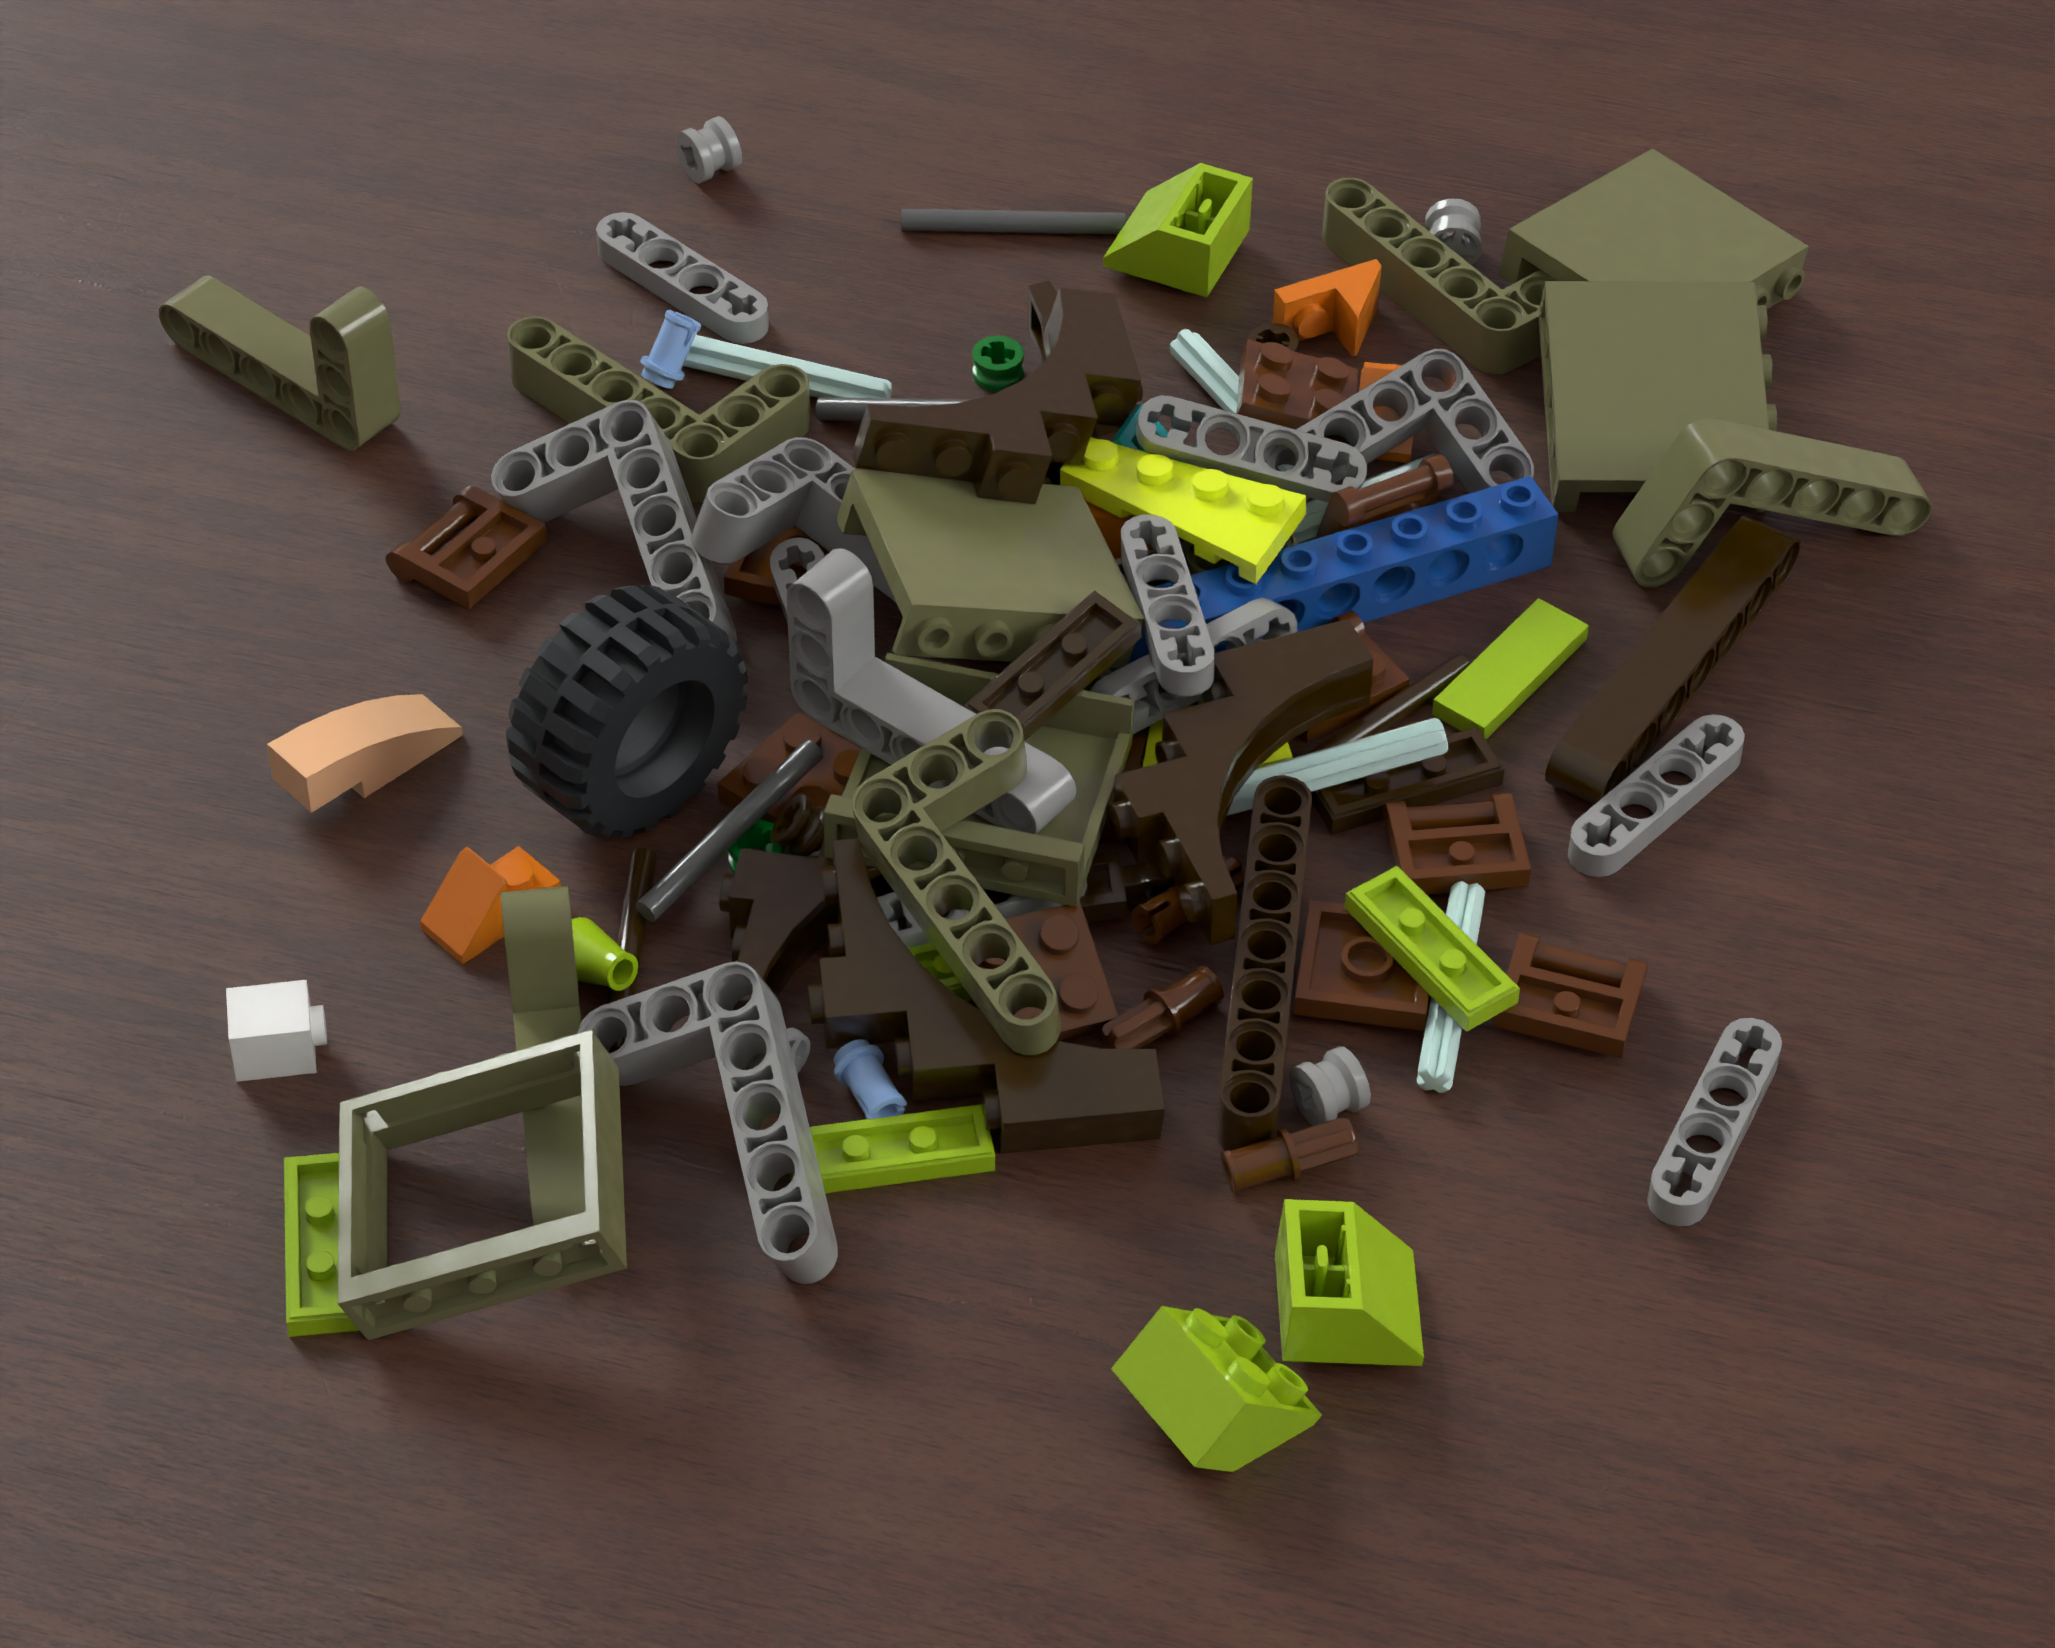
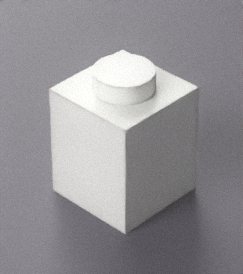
(274, 1030)

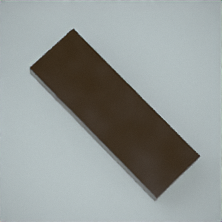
(1060, 663)
(1462, 770)

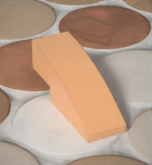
(359, 747)

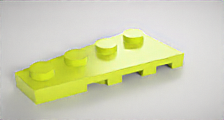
(1207, 507)

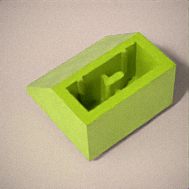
(1185, 229)
(1345, 1287)
(1214, 1387)

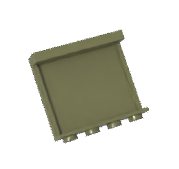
(1655, 226)
(1637, 367)
(981, 571)
(1086, 736)

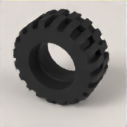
(626, 711)

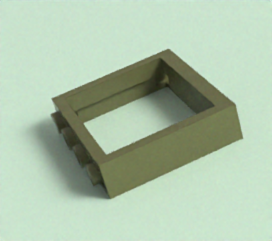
(502, 1267)

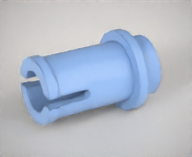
(670, 350)
(862, 1071)

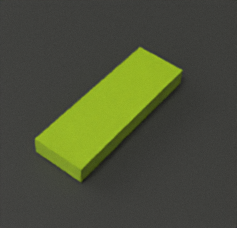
(1510, 669)
(1432, 948)
(903, 1148)
(312, 1246)

